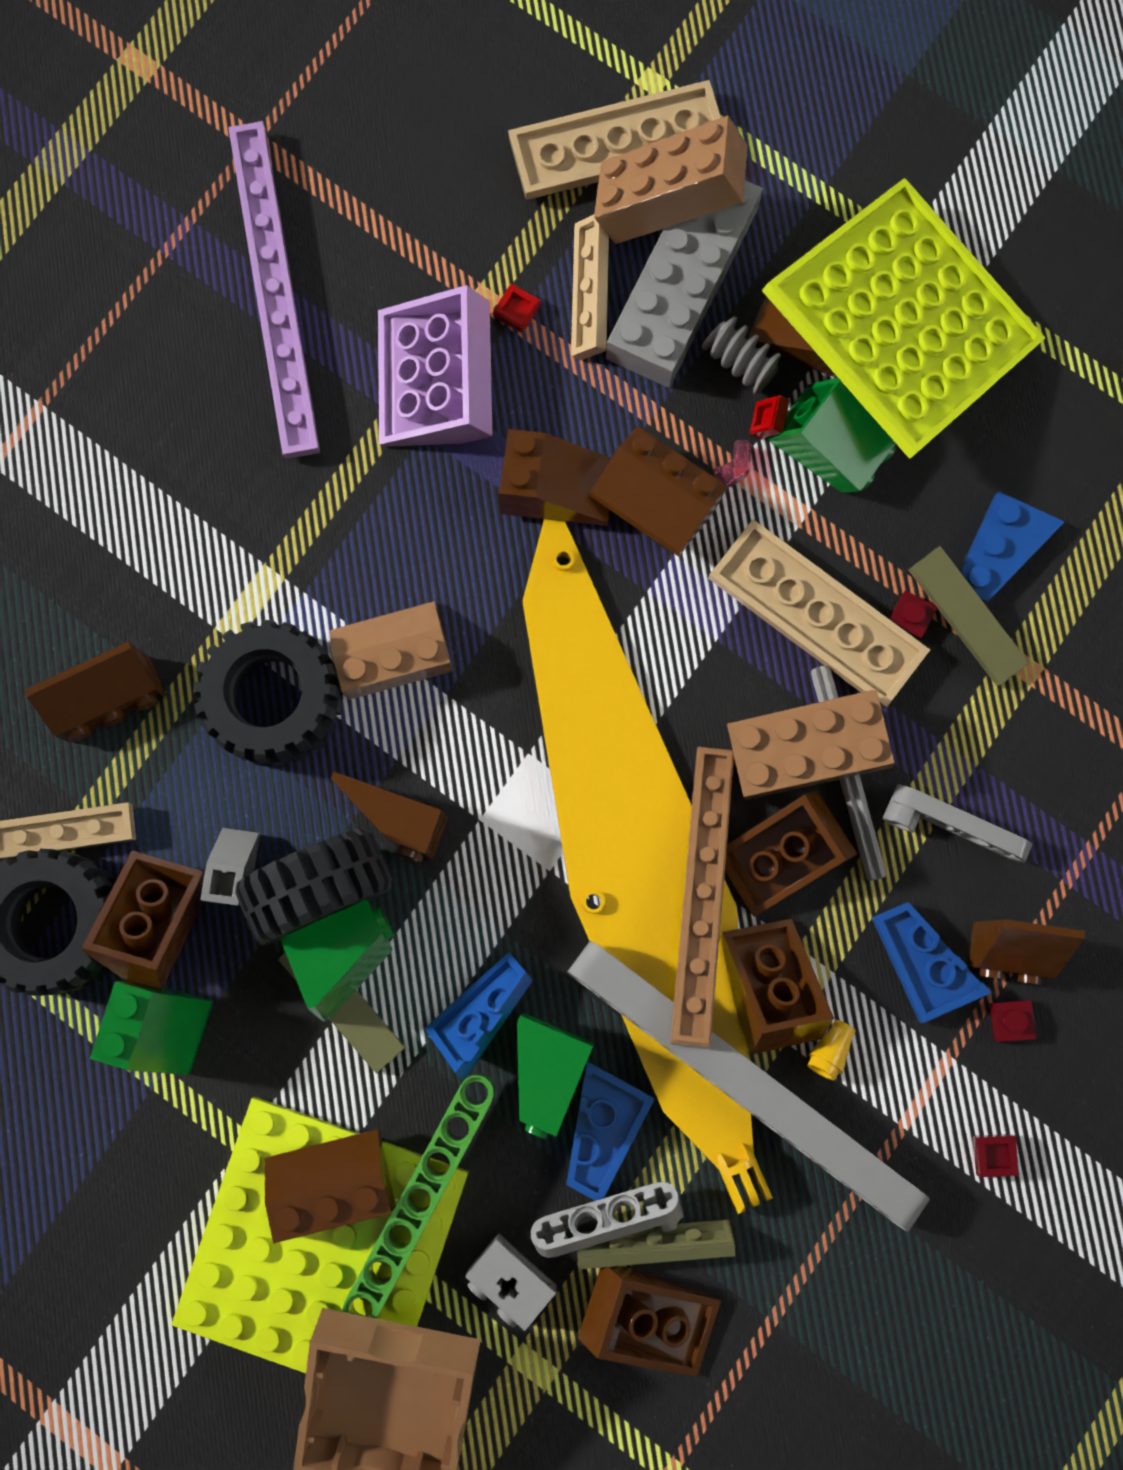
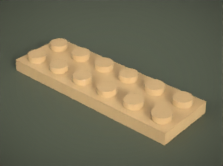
(570, 148)
(818, 613)

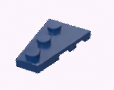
(1004, 543)
(927, 969)
(477, 1015)
(604, 1131)

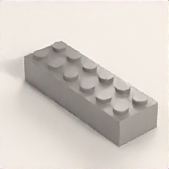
(678, 290)

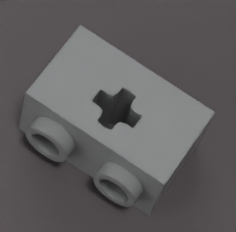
(532, 1285)

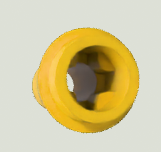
(831, 1051)

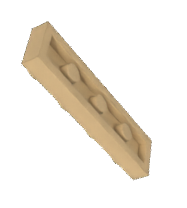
(589, 289)
(68, 830)

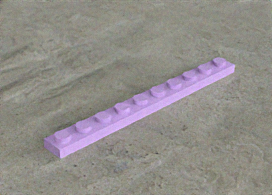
(274, 291)

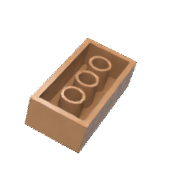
(672, 180)
(811, 745)

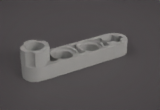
(910, 804)
(607, 1227)

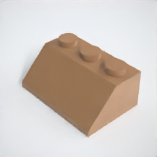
(390, 651)

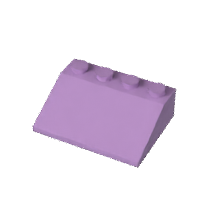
(435, 370)

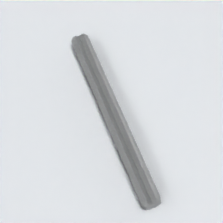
(853, 793)

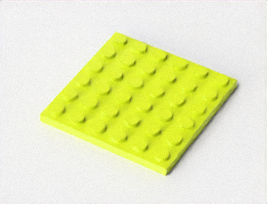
(904, 316)
(272, 1294)

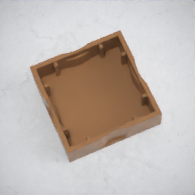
(384, 1396)

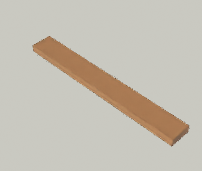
(702, 899)

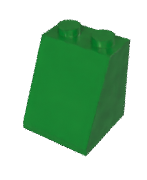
(834, 436)
(337, 955)
(151, 1029)
(547, 1073)

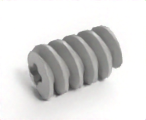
(742, 354)

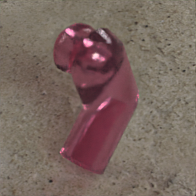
(738, 468)

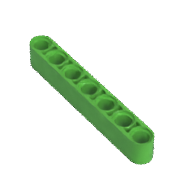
(406, 1212)

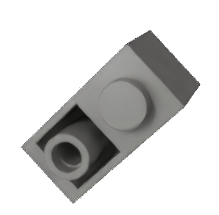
(228, 863)

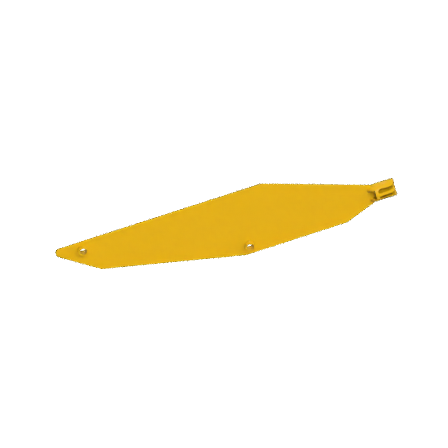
(627, 836)

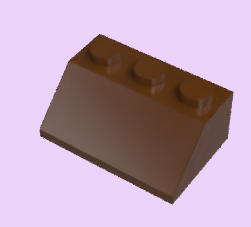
(658, 491)
(97, 692)
(146, 919)
(327, 1186)

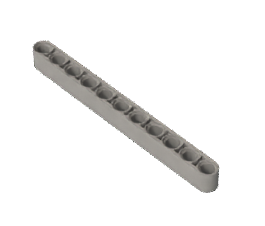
(753, 1090)

